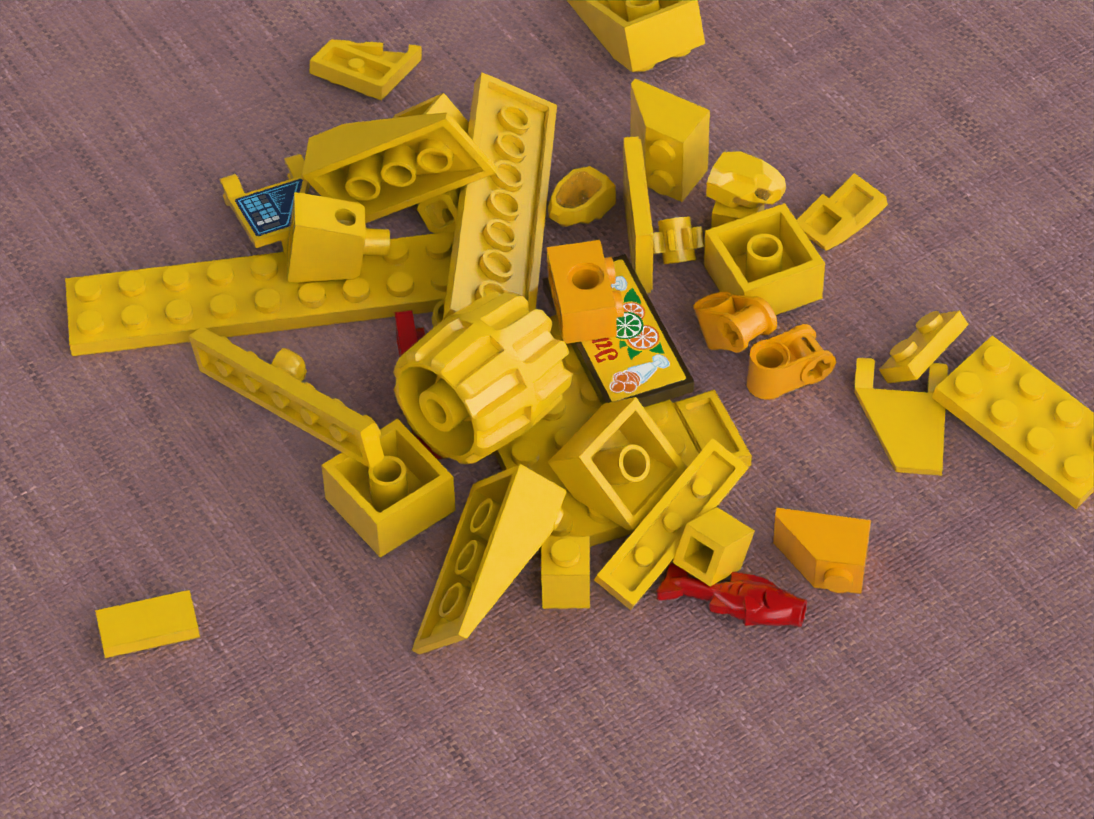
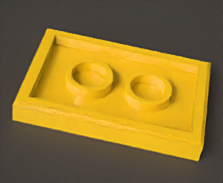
(638, 211)

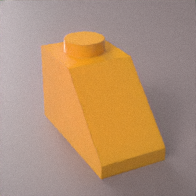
(824, 547)

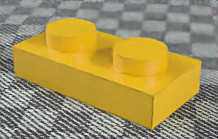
(917, 353)

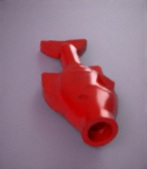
(744, 597)

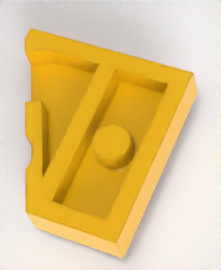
(364, 66)

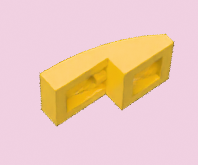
(843, 214)

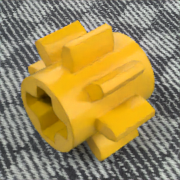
(677, 240)

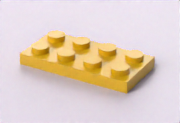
(1024, 418)

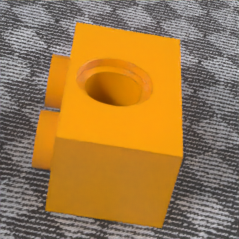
(583, 291)

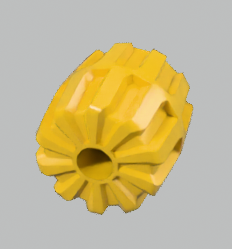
(482, 377)

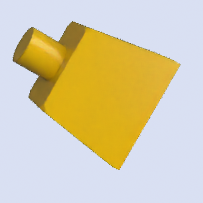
(330, 239)

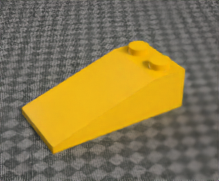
(643, 30)
(393, 162)
(494, 540)

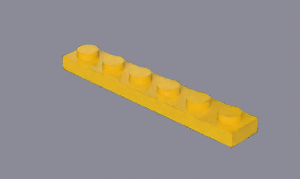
(288, 397)

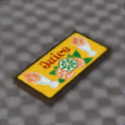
(641, 357)

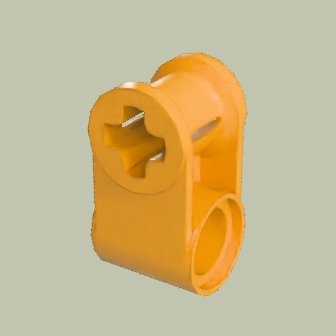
(733, 320)
(786, 362)

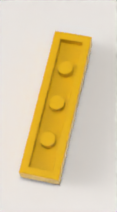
(657, 537)

